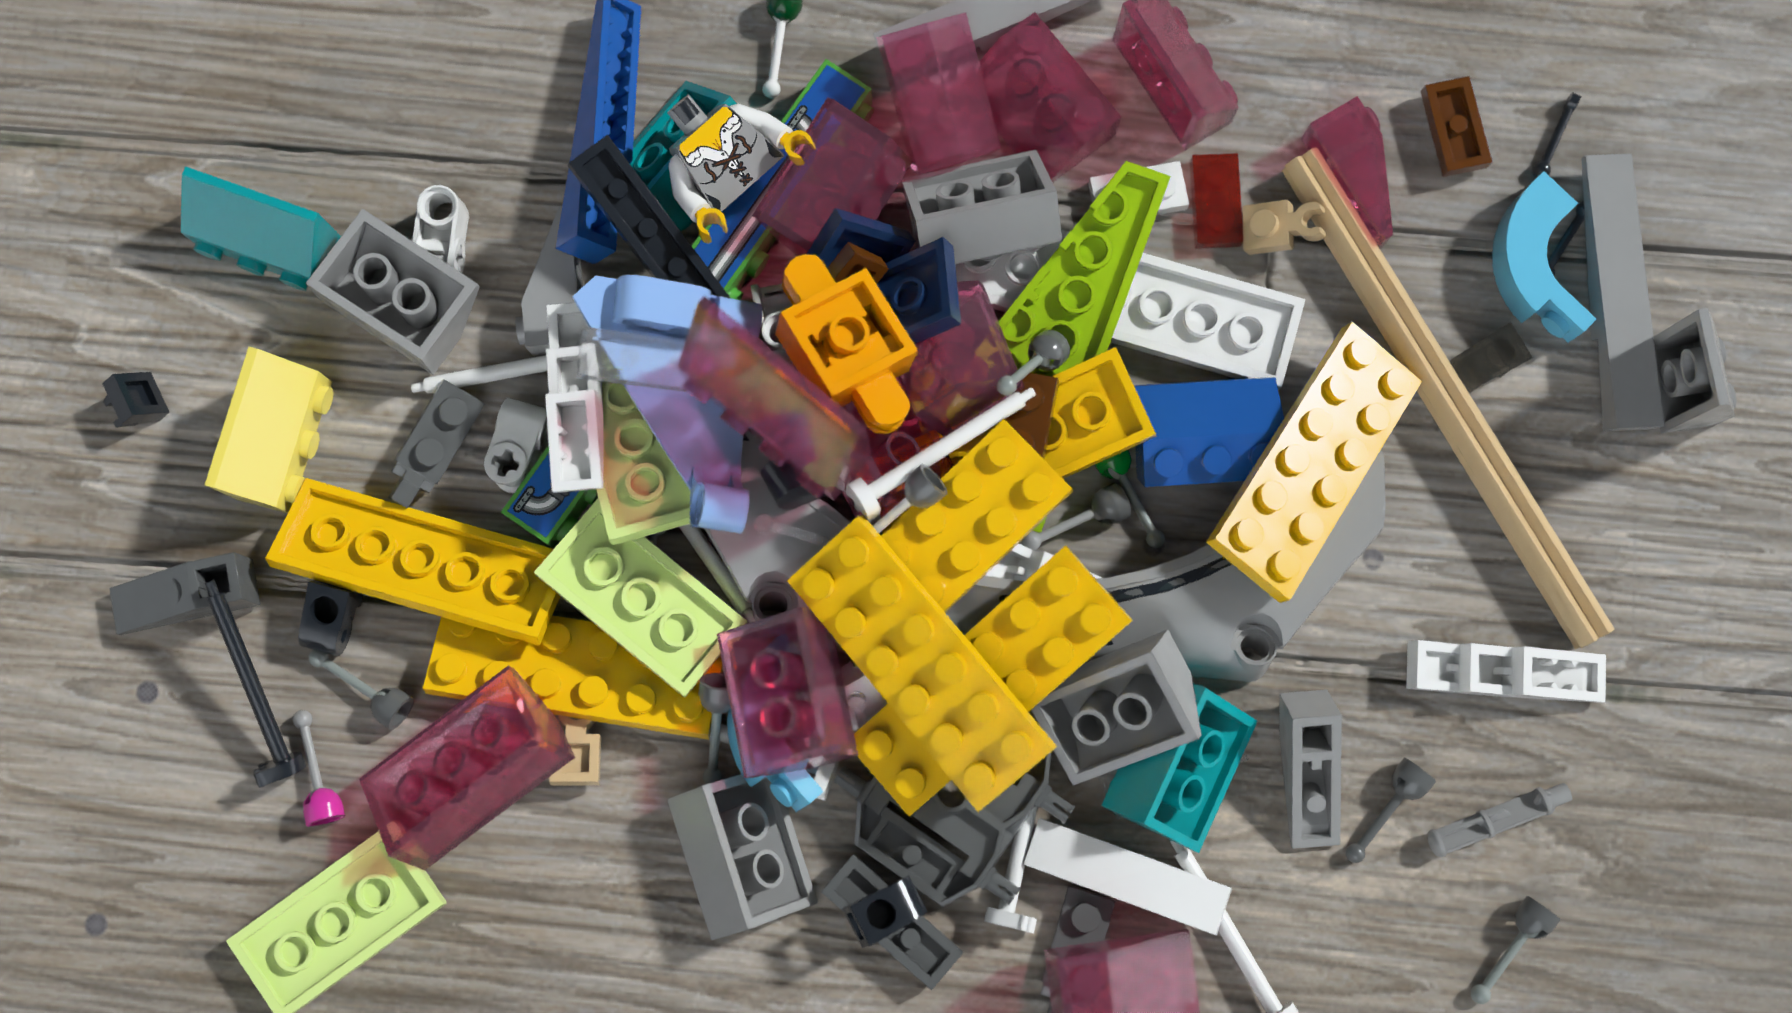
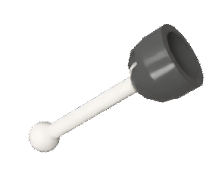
(921, 490)

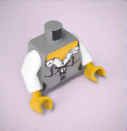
(724, 156)

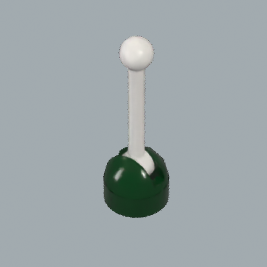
(782, 12)

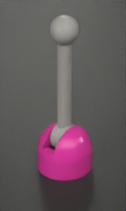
(322, 804)

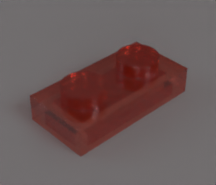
(1216, 201)

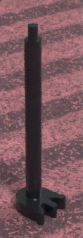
(283, 763)

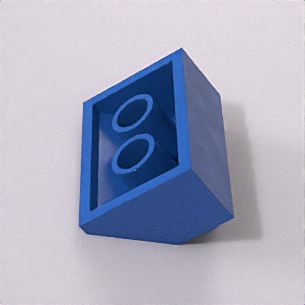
(1206, 430)

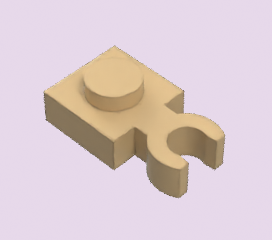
(1274, 224)
(587, 750)

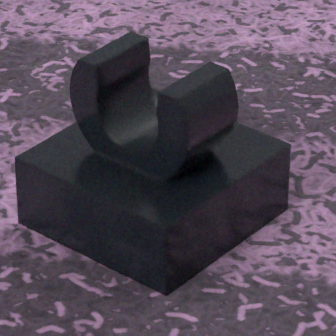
(134, 398)

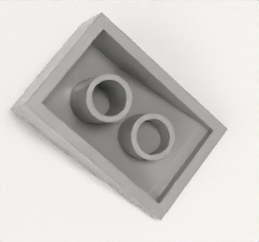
(1693, 374)

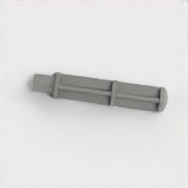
(1497, 819)

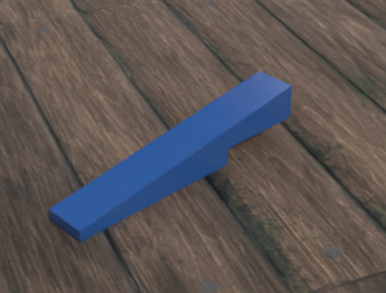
(604, 108)

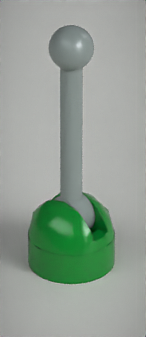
(1117, 468)

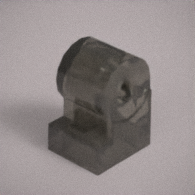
(1491, 358)

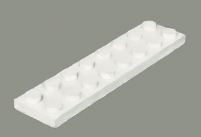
(1174, 312)

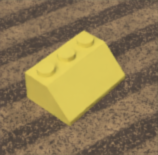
(269, 431)

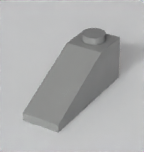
(552, 282)
(1311, 767)

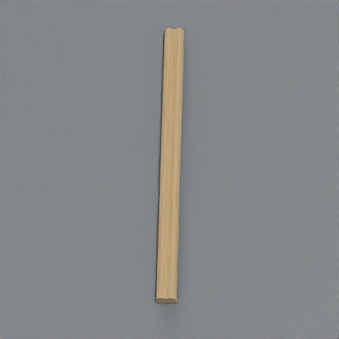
(1449, 402)

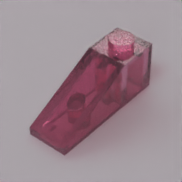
(1355, 153)

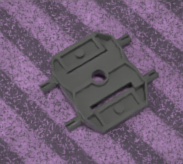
(978, 834)

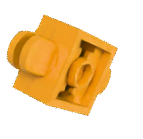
(861, 331)

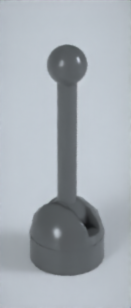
(1409, 783)

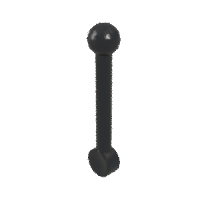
(1569, 107)
(1567, 237)

